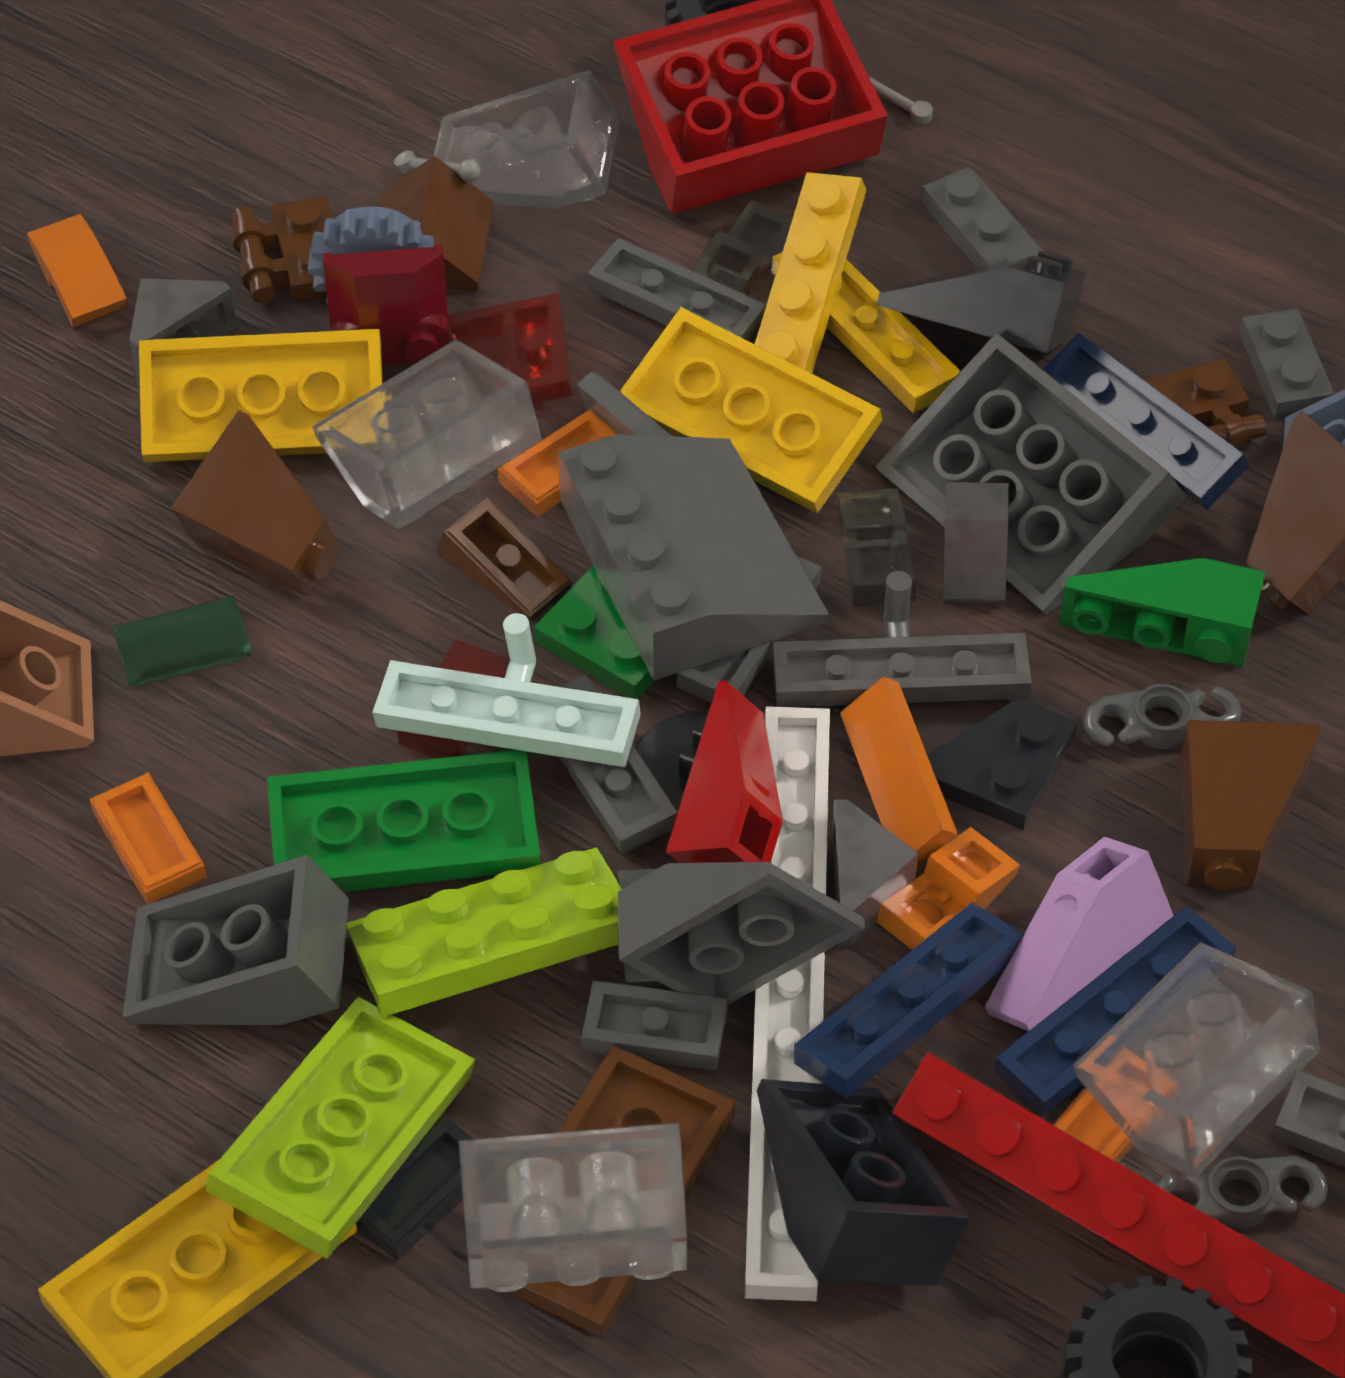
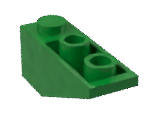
(1173, 606)

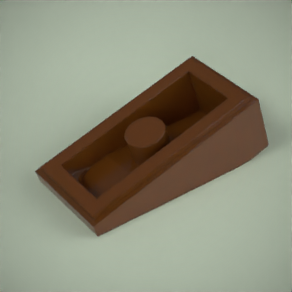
(502, 559)

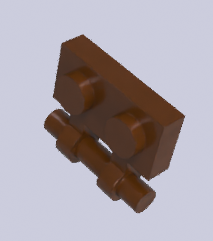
(291, 234)
(1213, 398)

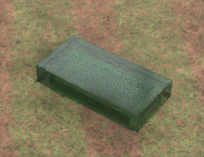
(181, 641)

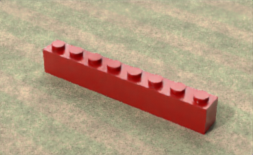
(1128, 1211)

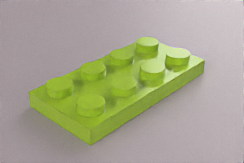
(487, 931)
(340, 1127)

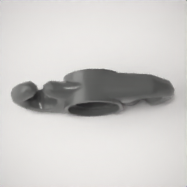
(1131, 710)
(1265, 1176)

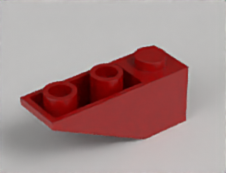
(732, 790)

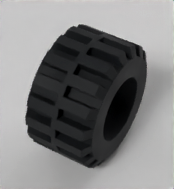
(1155, 1325)

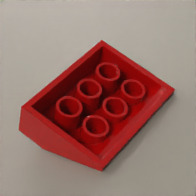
(749, 99)

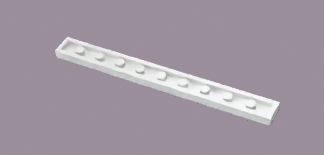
(792, 1002)

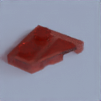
(524, 339)

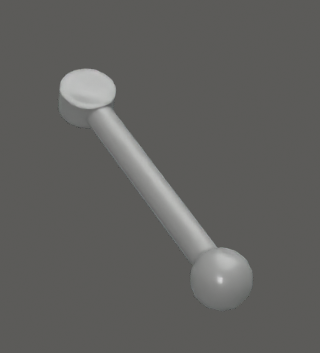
(919, 111)
(407, 161)

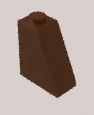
(256, 510)
(1303, 519)
(1239, 794)

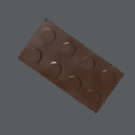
(622, 1095)

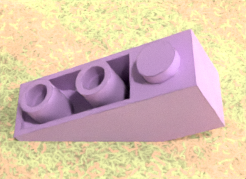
(1082, 927)

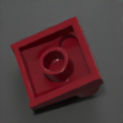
(392, 292)

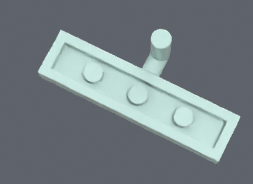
(508, 709)

